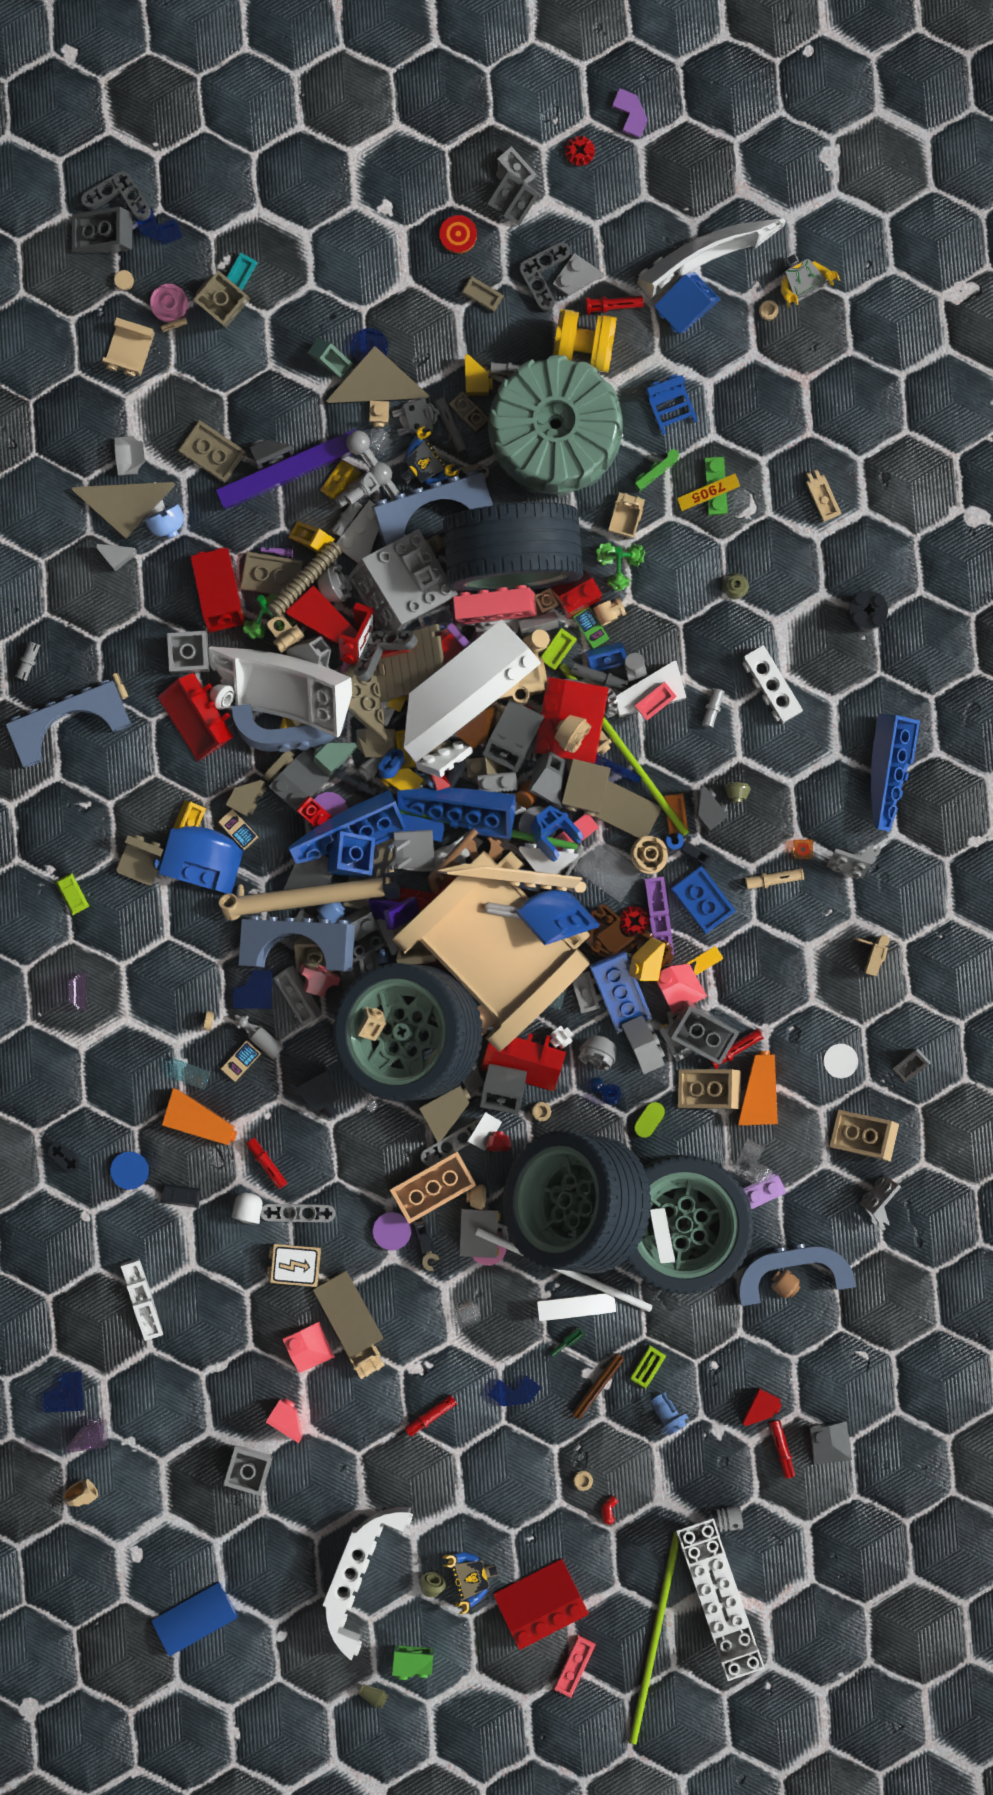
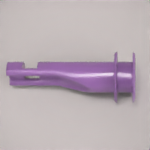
(280, 551)

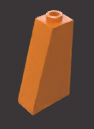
(760, 1098)
(196, 1119)

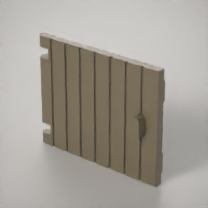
(406, 671)

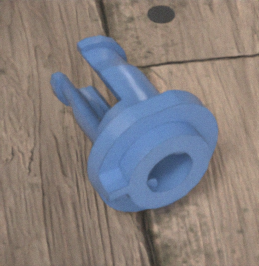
(668, 1414)

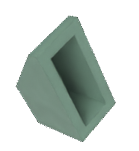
(330, 358)
(332, 756)

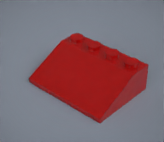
(575, 699)
(541, 1604)

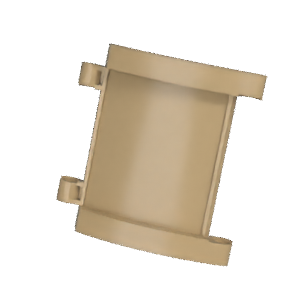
(495, 954)

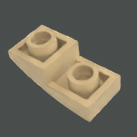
(544, 602)

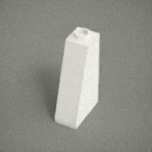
(634, 694)

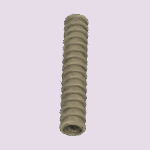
(305, 578)

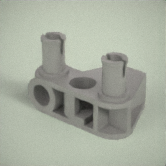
(312, 650)

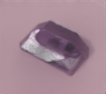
(78, 991)

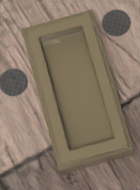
(482, 294)

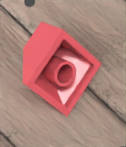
(678, 985)
(308, 1347)
(286, 1419)

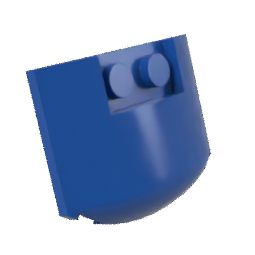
(201, 858)
(555, 916)

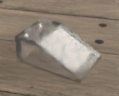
(607, 870)

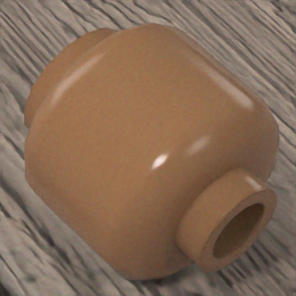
(785, 1284)

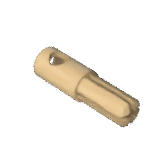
(175, 324)
(120, 687)

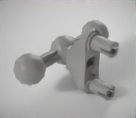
(378, 475)

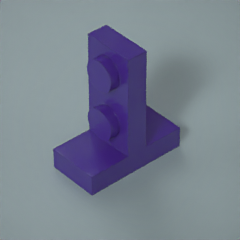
(394, 912)

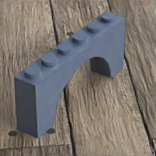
(394, 514)
(29, 731)
(261, 935)

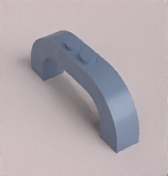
(277, 739)
(750, 1278)

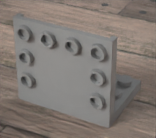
(389, 589)

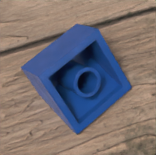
(352, 855)

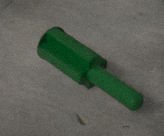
(568, 1341)

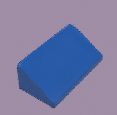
(606, 657)

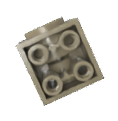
(221, 298)

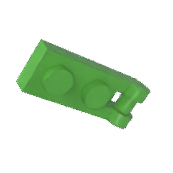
(657, 469)

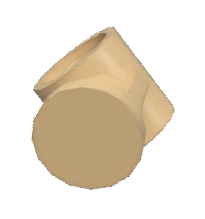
(609, 612)
(537, 641)

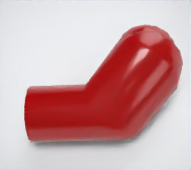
(606, 1510)

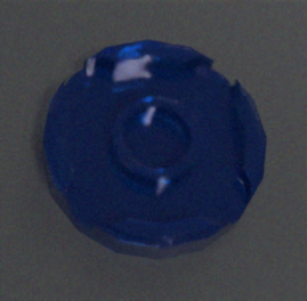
(365, 341)

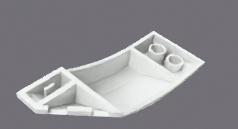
(702, 250)
(285, 686)
(465, 688)

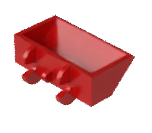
(195, 716)
(540, 1061)

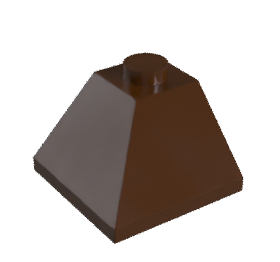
(479, 729)

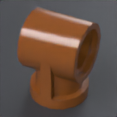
(524, 796)

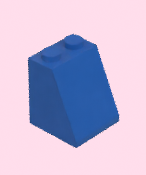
(686, 302)

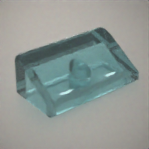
(189, 1073)

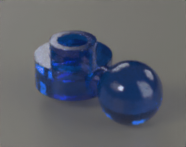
(597, 1085)

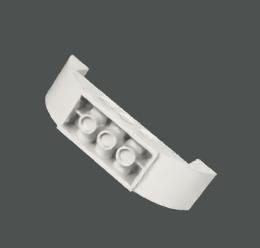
(720, 1599)
(337, 1601)

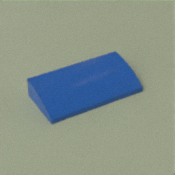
(194, 1619)

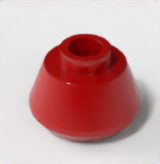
(498, 1142)

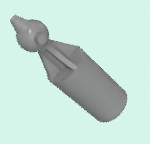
(260, 1037)

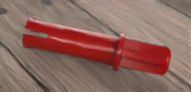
(266, 1163)
(431, 1415)
(782, 1449)

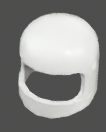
(247, 1208)

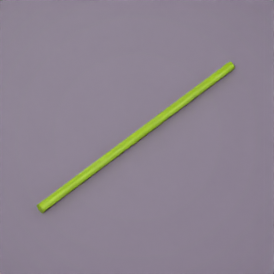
(636, 766)
(654, 1639)

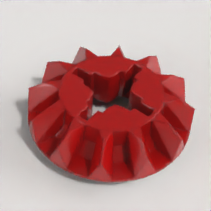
(579, 159)
(625, 921)

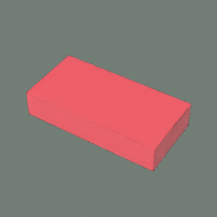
(655, 701)

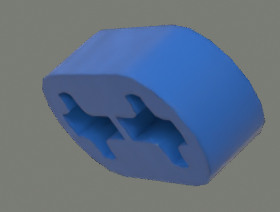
(391, 763)

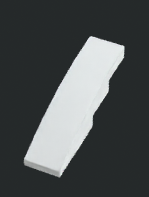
(141, 1299)
(576, 1306)

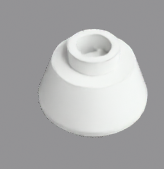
(222, 696)

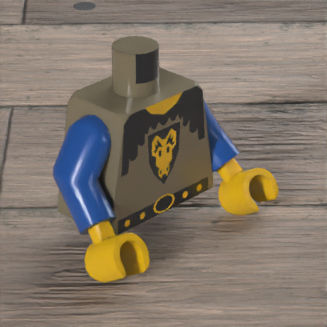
(470, 1578)

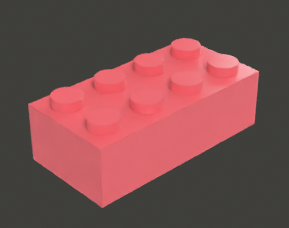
(496, 605)

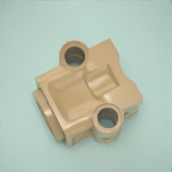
(531, 684)

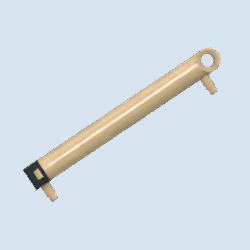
(241, 904)

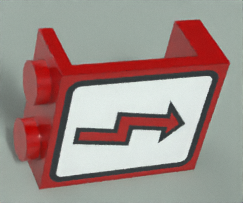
(365, 625)

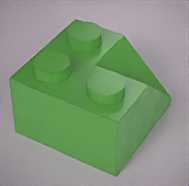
(412, 1661)

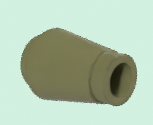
(373, 1695)

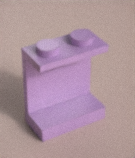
(764, 1191)

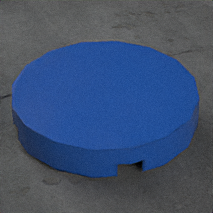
(129, 1170)

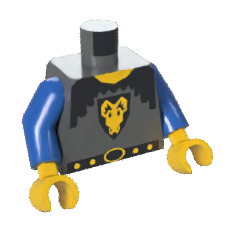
(425, 462)

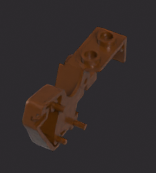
(609, 940)

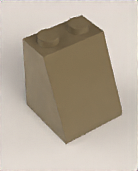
(445, 1110)

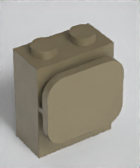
(586, 787)

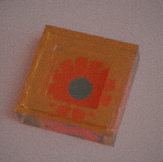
(803, 849)

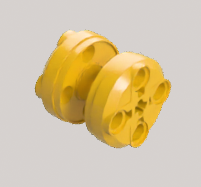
(597, 342)

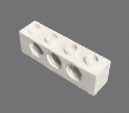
(761, 657)

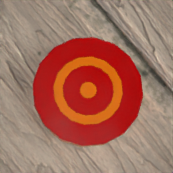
(458, 234)

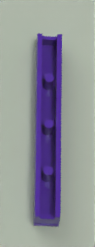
(284, 472)

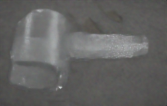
(372, 1104)

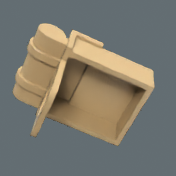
(626, 515)
(287, 637)
(877, 954)
(367, 1361)

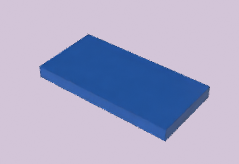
(619, 990)

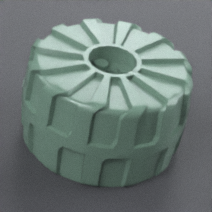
(547, 457)

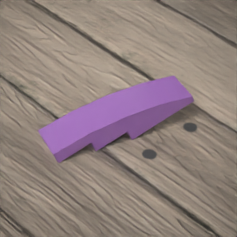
(658, 909)

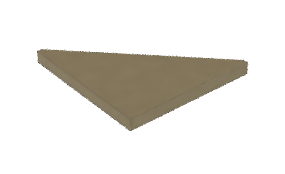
(376, 380)
(125, 504)
(366, 703)

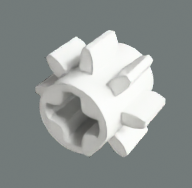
(561, 1037)

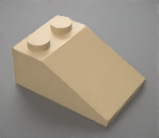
(709, 1088)
(864, 1135)

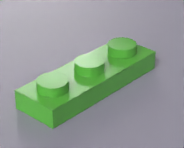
(716, 471)

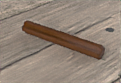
(597, 1386)

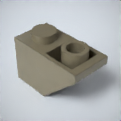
(245, 796)

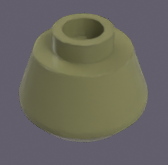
(730, 583)
(737, 791)
(432, 1584)

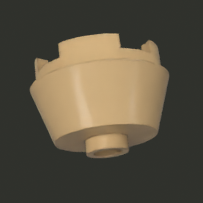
(572, 732)
(649, 854)

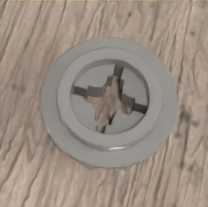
(611, 704)

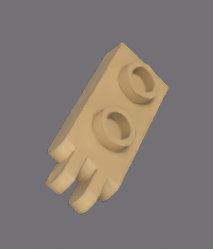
(822, 496)

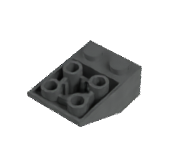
(513, 735)

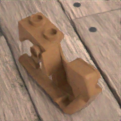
(438, 880)

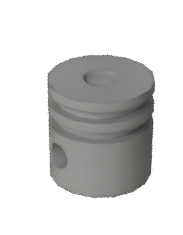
(730, 1519)

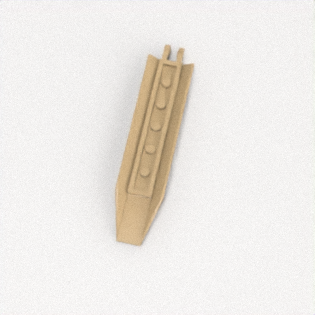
(515, 876)

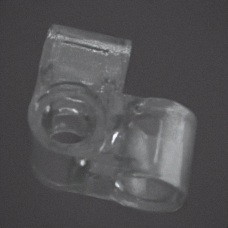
(750, 1155)

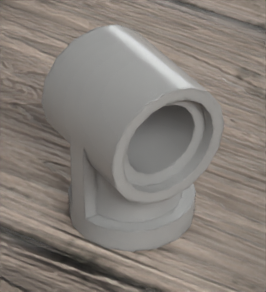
(635, 667)

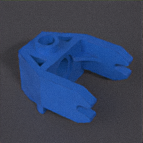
(547, 823)

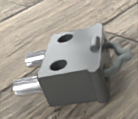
(420, 416)

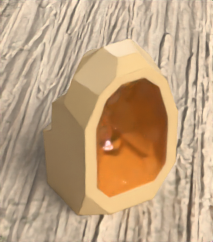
(80, 1493)

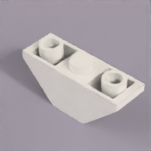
(540, 861)

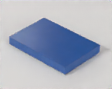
(703, 899)

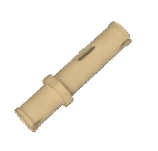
(766, 880)

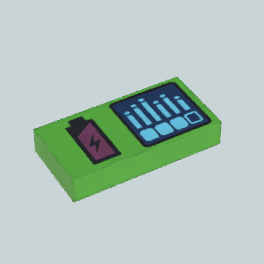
(591, 628)

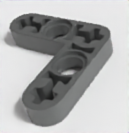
(117, 189)
(536, 275)
(376, 644)

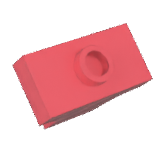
(318, 979)

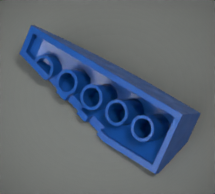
(891, 755)
(485, 811)
(372, 818)

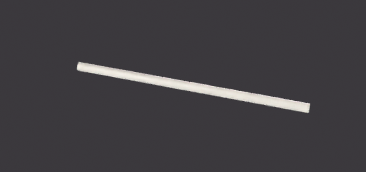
(575, 1275)

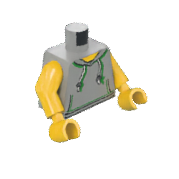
(804, 279)

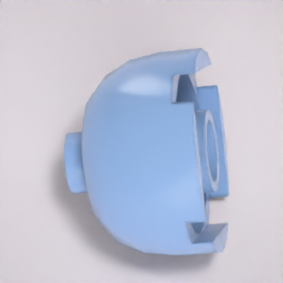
(166, 521)

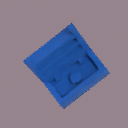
(666, 391)

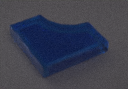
(256, 993)
(67, 1395)

